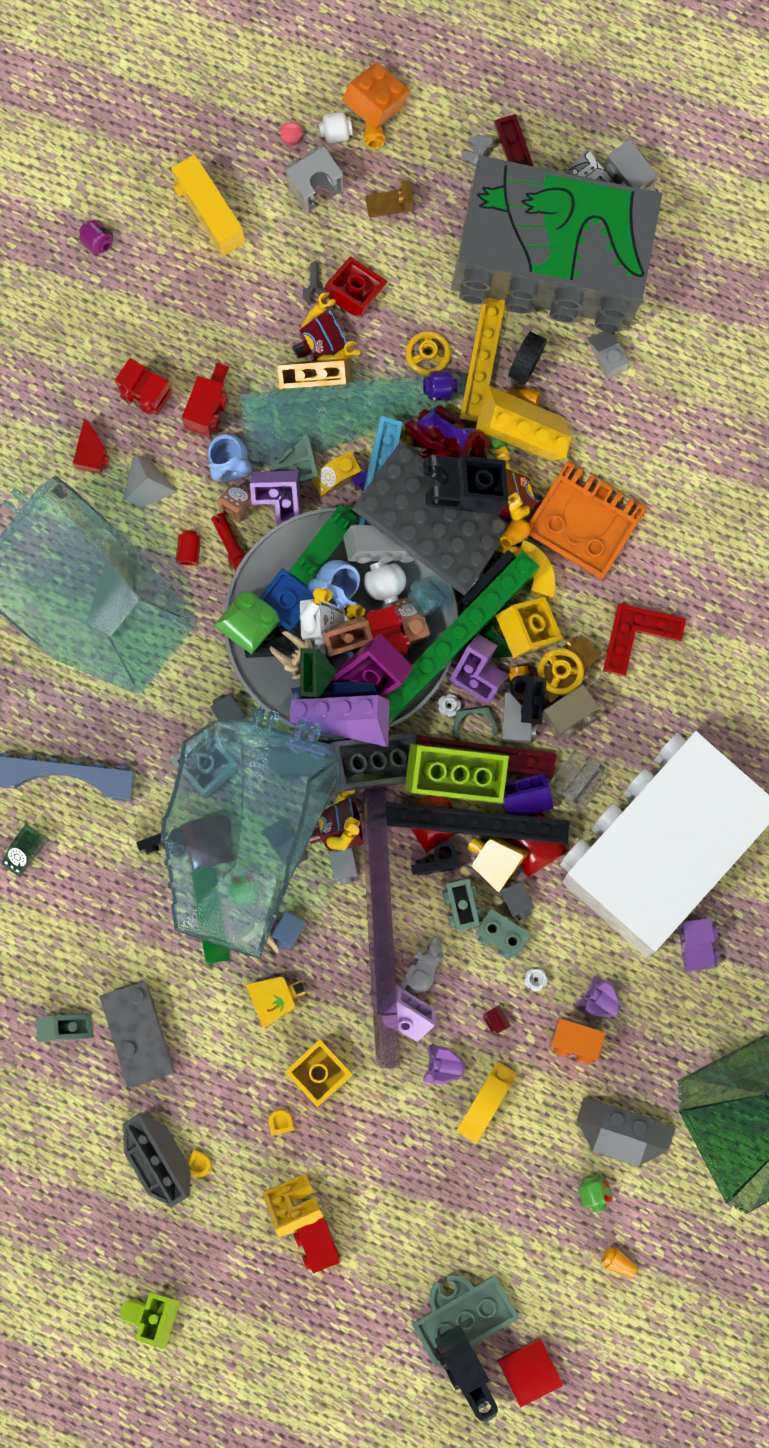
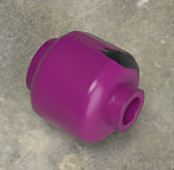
(95, 236)

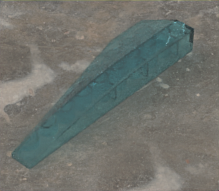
(329, 413)

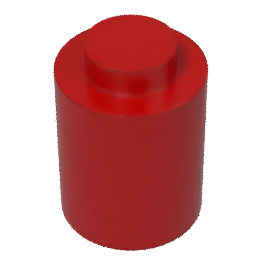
(188, 548)

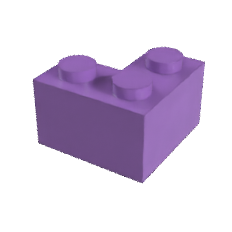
(279, 489)
(475, 672)
(696, 944)

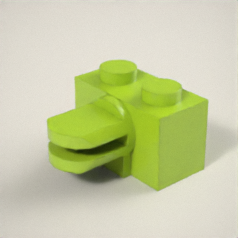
(152, 1319)

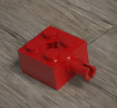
(206, 403)

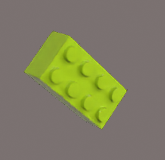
(456, 773)

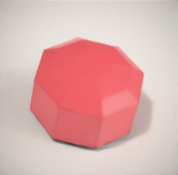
(291, 133)

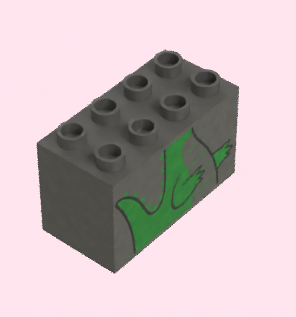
(556, 243)

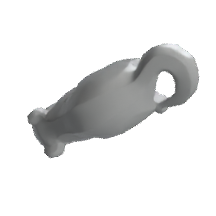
(421, 976)

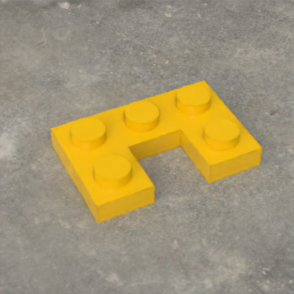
(282, 1212)

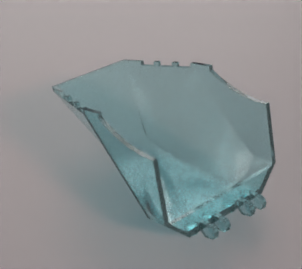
(86, 590)
(241, 825)

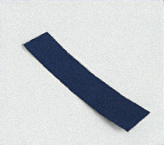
(342, 689)

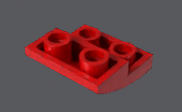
(530, 1372)

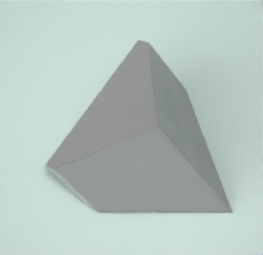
(146, 483)

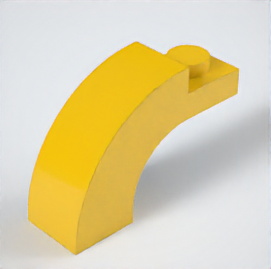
(544, 579)
(486, 1102)

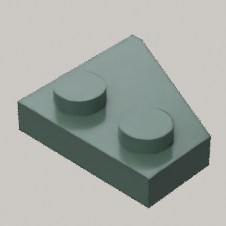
(300, 459)

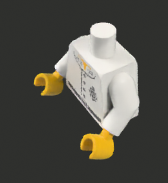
(319, 616)

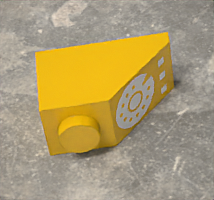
(336, 474)

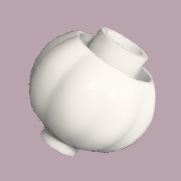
(385, 581)

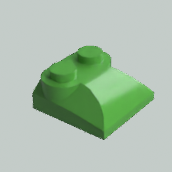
(248, 621)

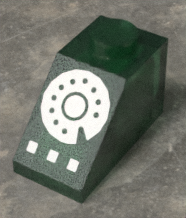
(23, 850)

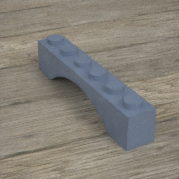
(113, 783)

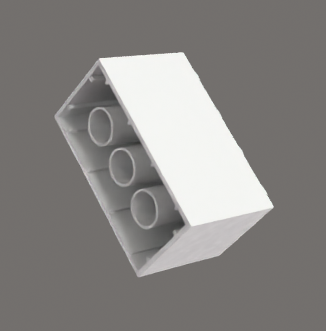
(668, 842)

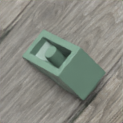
(64, 1027)

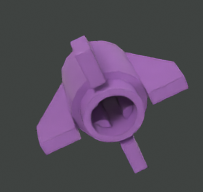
(600, 999)
(443, 1066)

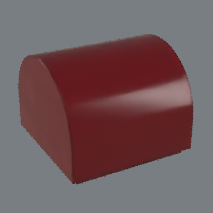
(496, 1020)

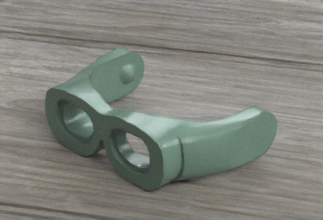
(484, 711)

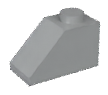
(608, 354)
(513, 729)

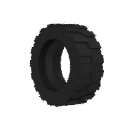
(527, 358)

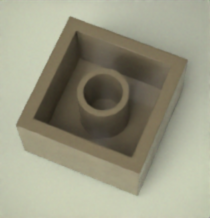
(571, 712)

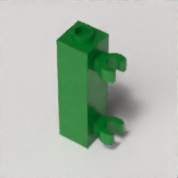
(324, 544)

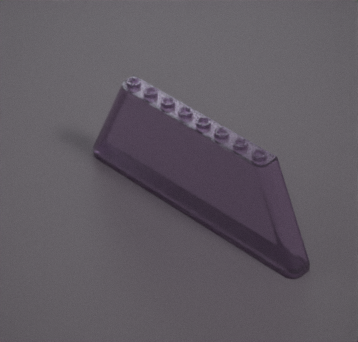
(380, 928)

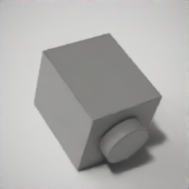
(343, 866)

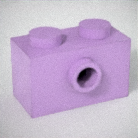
(413, 1015)

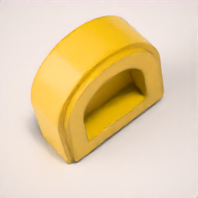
(280, 1122)
(199, 1164)

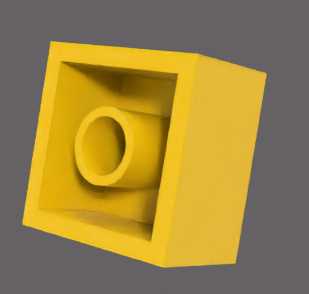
(529, 627)
(318, 1073)

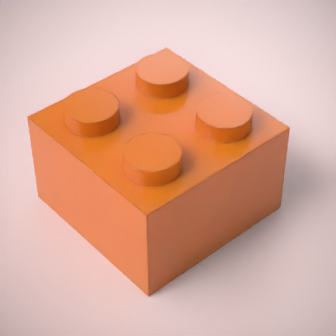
(376, 95)
(577, 1041)

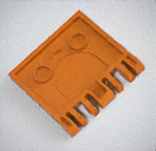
(583, 523)

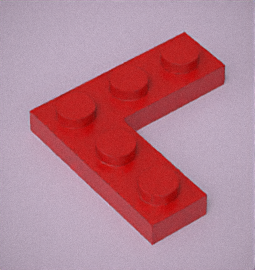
(631, 620)

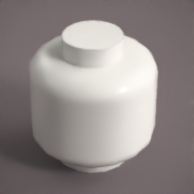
(335, 127)

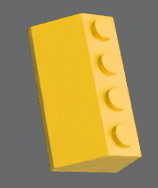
(524, 425)

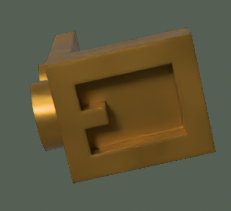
(391, 201)

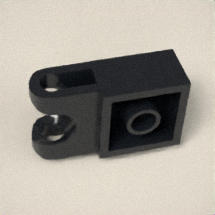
(467, 484)
(465, 1371)

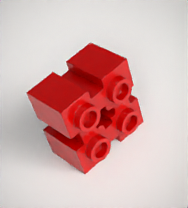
(143, 387)
(388, 624)

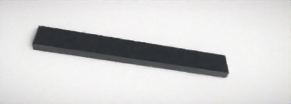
(477, 823)

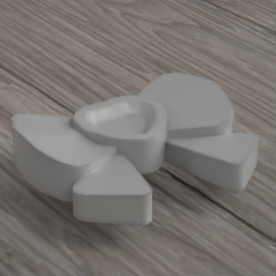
(482, 145)

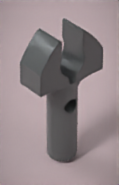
(314, 283)

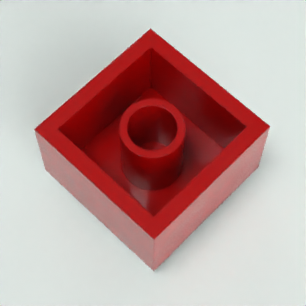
(318, 1246)

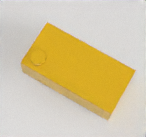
(207, 205)

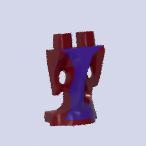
(442, 429)

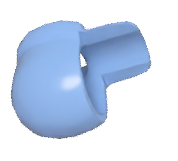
(228, 458)
(340, 579)

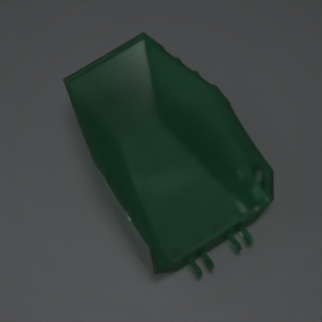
(729, 1121)

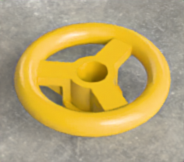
(428, 344)
(578, 670)

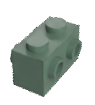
(463, 910)
(504, 931)

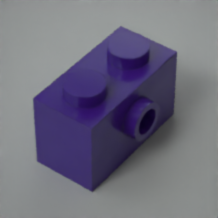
(527, 796)

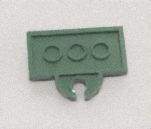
(476, 1309)

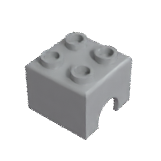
(312, 172)

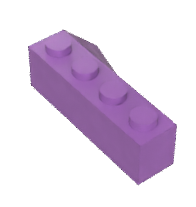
(347, 717)

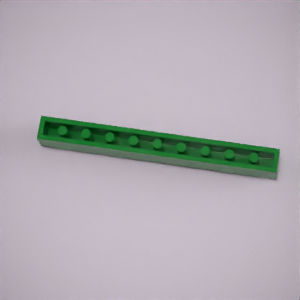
(461, 632)

